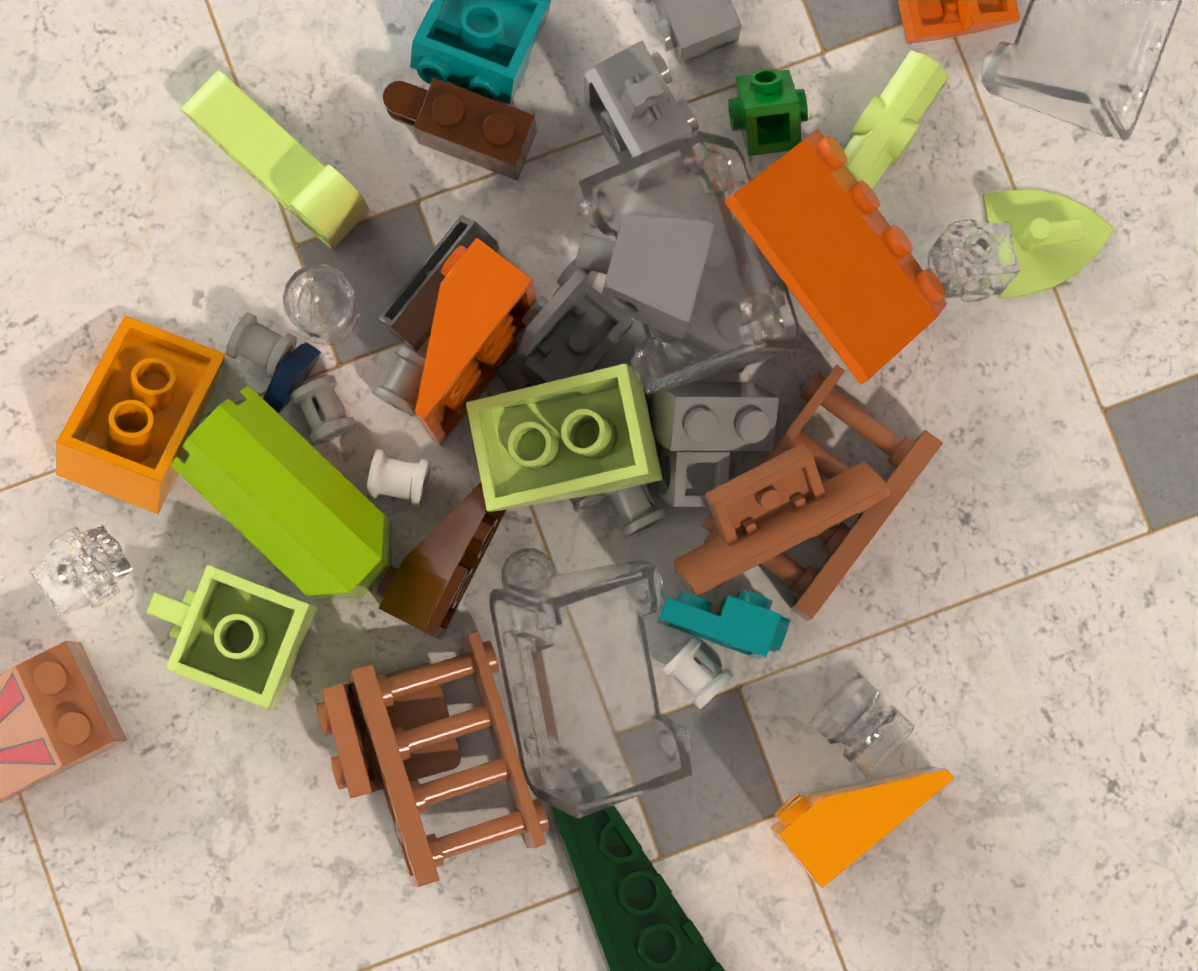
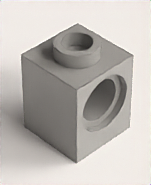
(690, 475)

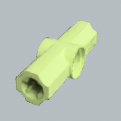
(893, 117)

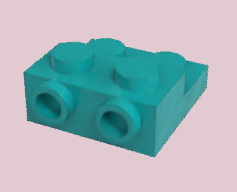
(478, 44)
(740, 625)

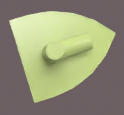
(1049, 234)

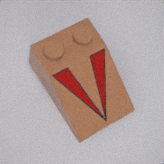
(52, 718)

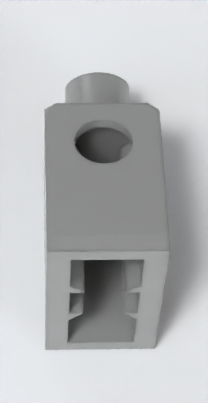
(651, 268)

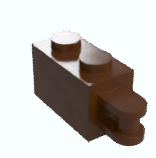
(464, 124)

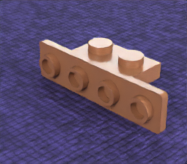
(773, 511)

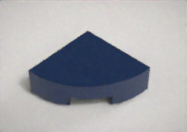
(291, 375)

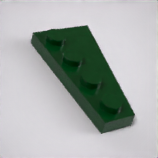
(626, 899)

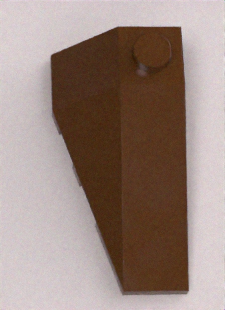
(440, 567)

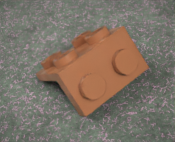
(354, 764)

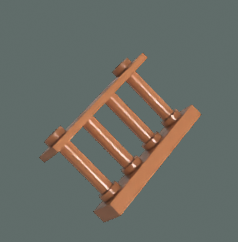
(841, 541)
(409, 799)

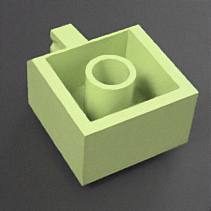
(236, 636)

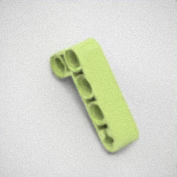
(276, 160)

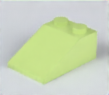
(564, 439)

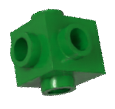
(768, 111)

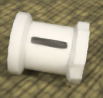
(398, 478)
(697, 672)

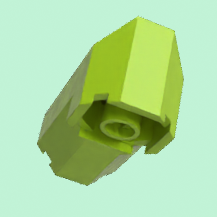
(287, 499)

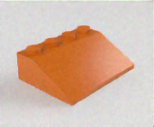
(839, 254)
(470, 333)

